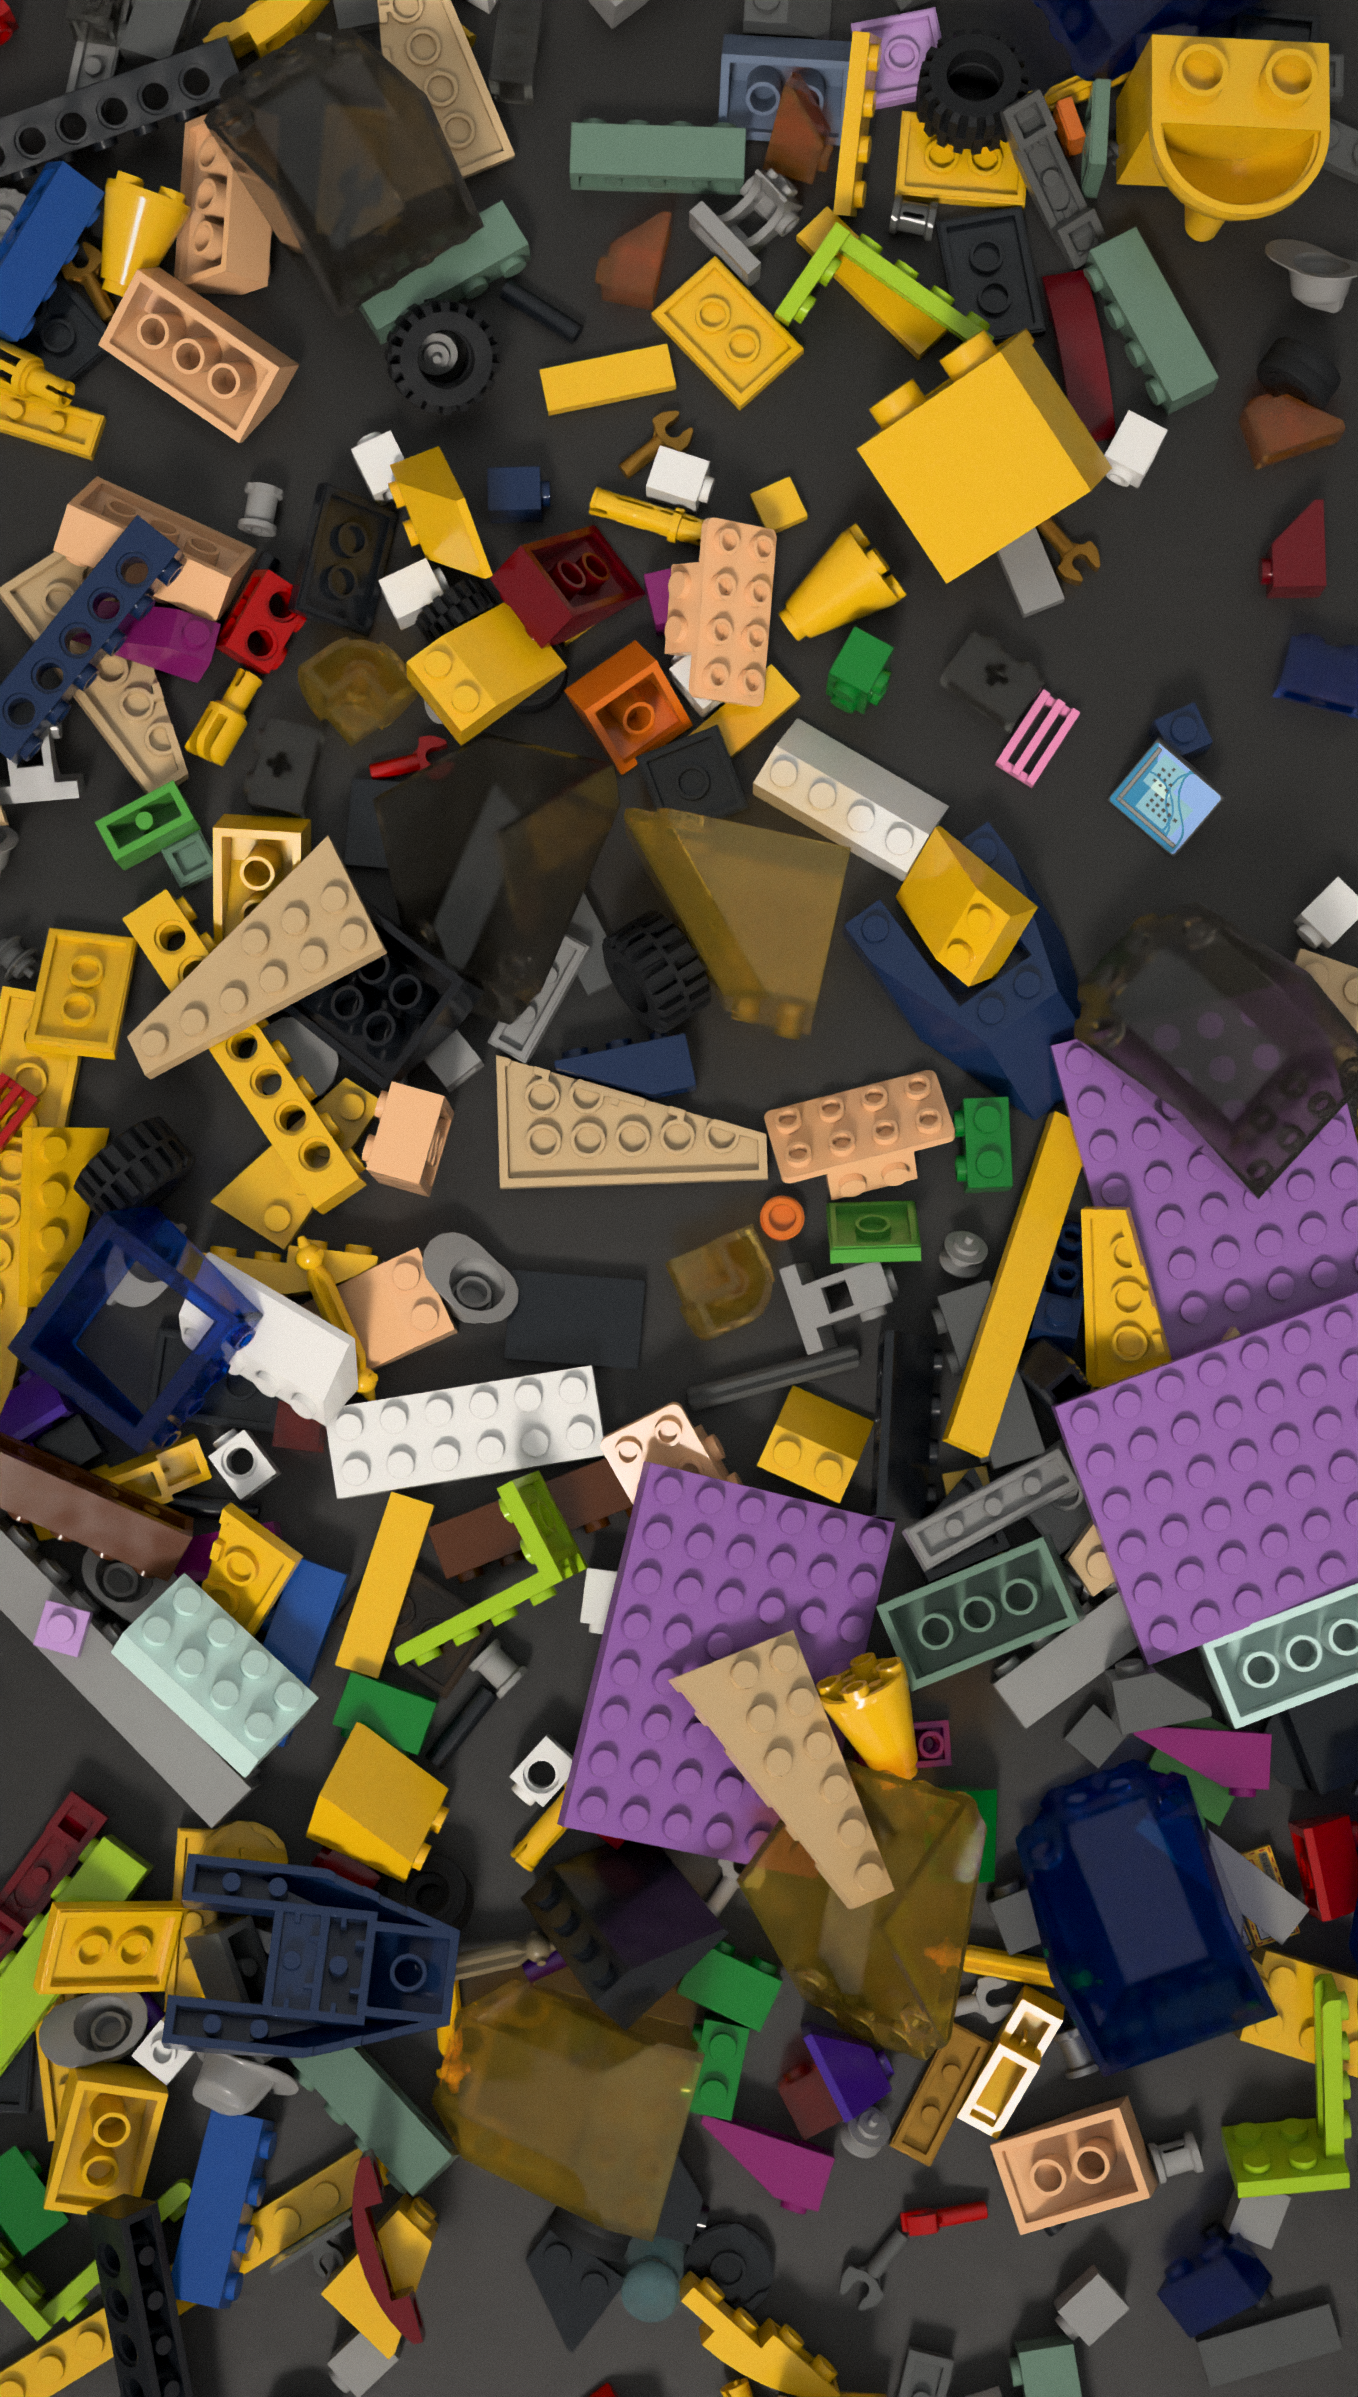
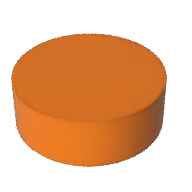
(782, 1218)

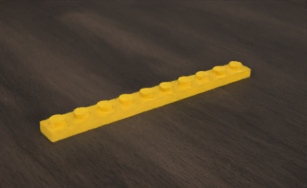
(276, 2228)

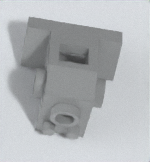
(772, 199)
(40, 781)
(870, 1288)

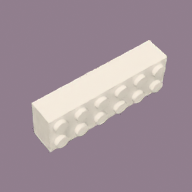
(465, 1432)

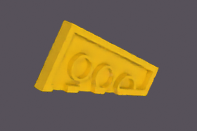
(858, 110)
(266, 1191)
(51, 1210)
(1119, 1302)
(248, 1568)

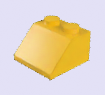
(815, 1444)

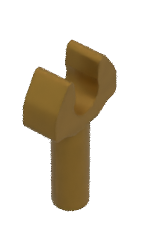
(90, 279)
(649, 450)
(1069, 552)

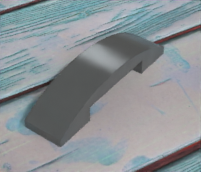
(1050, 179)

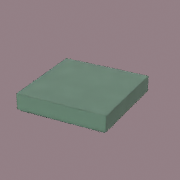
(1096, 141)

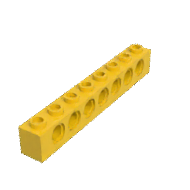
(324, 1186)

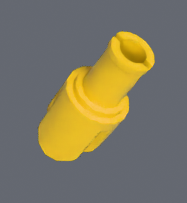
(31, 377)
(224, 720)

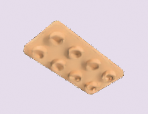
(723, 612)
(861, 1134)
(666, 1440)

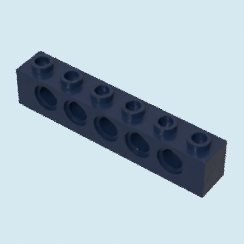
(79, 615)

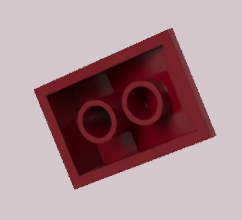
(565, 584)

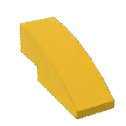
(1011, 2061)

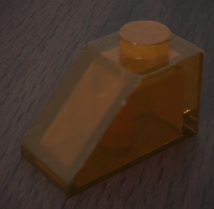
(799, 135)
(636, 264)
(1286, 428)

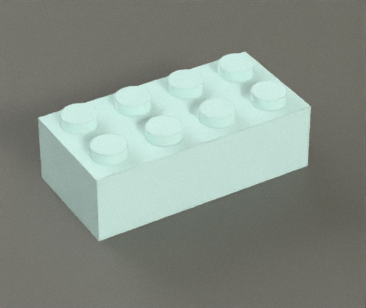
(1285, 1658)
(214, 1675)

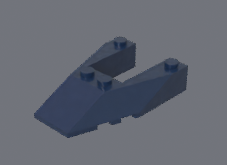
(995, 1027)
(338, 1969)

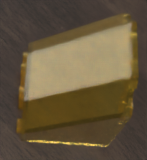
(750, 906)
(900, 1959)
(570, 2101)

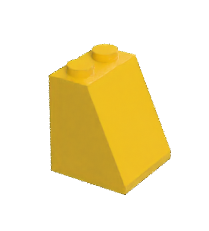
(378, 1806)
(406, 2242)

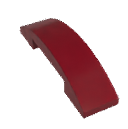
(1080, 351)
(45, 1867)
(400, 2305)

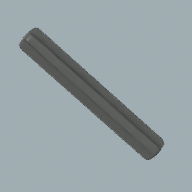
(773, 1377)

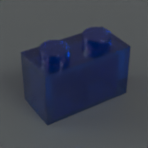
(1319, 675)
(1213, 2284)

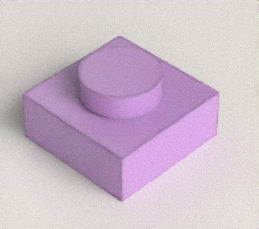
(63, 1628)

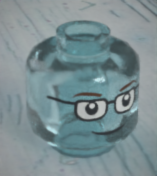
(650, 2288)

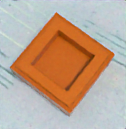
(1070, 130)

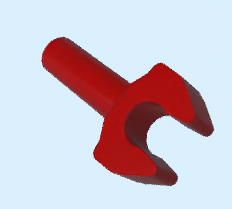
(408, 763)
(929, 2220)

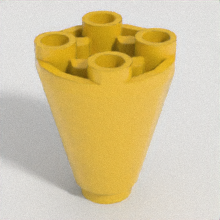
(137, 228)
(841, 588)
(874, 1712)

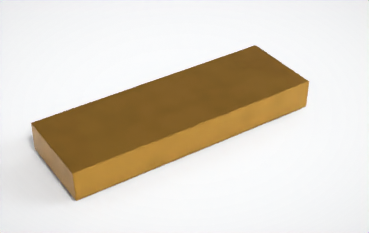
(940, 2095)

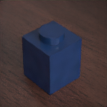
(517, 494)
(1183, 731)

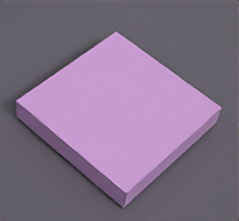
(904, 47)

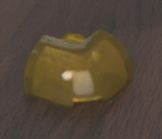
(356, 686)
(723, 1283)

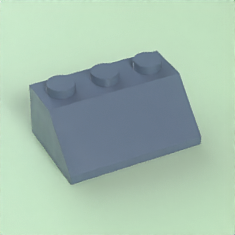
(759, 67)

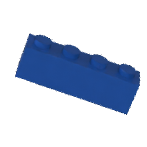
(41, 242)
(304, 1620)
(221, 2209)

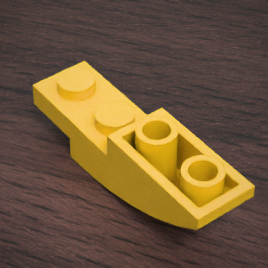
(268, 25)
(289, 1277)
(155, 1473)
(766, 2355)

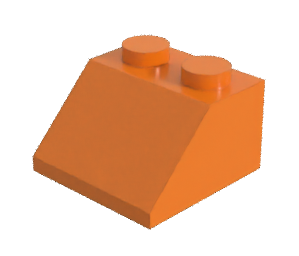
(628, 706)

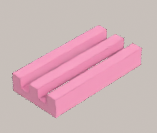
(1057, 708)

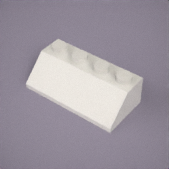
(848, 799)
(291, 1353)

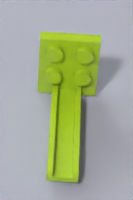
(897, 277)
(544, 1542)
(1302, 2152)
(24, 2292)

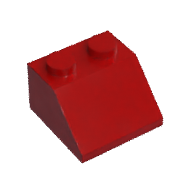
(1327, 1863)

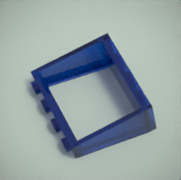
(81, 1290)

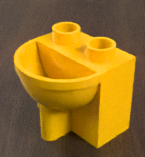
(1225, 125)
(981, 452)

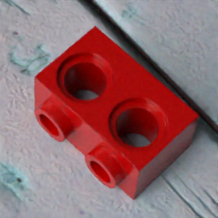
(253, 614)

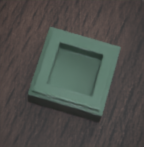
(189, 860)

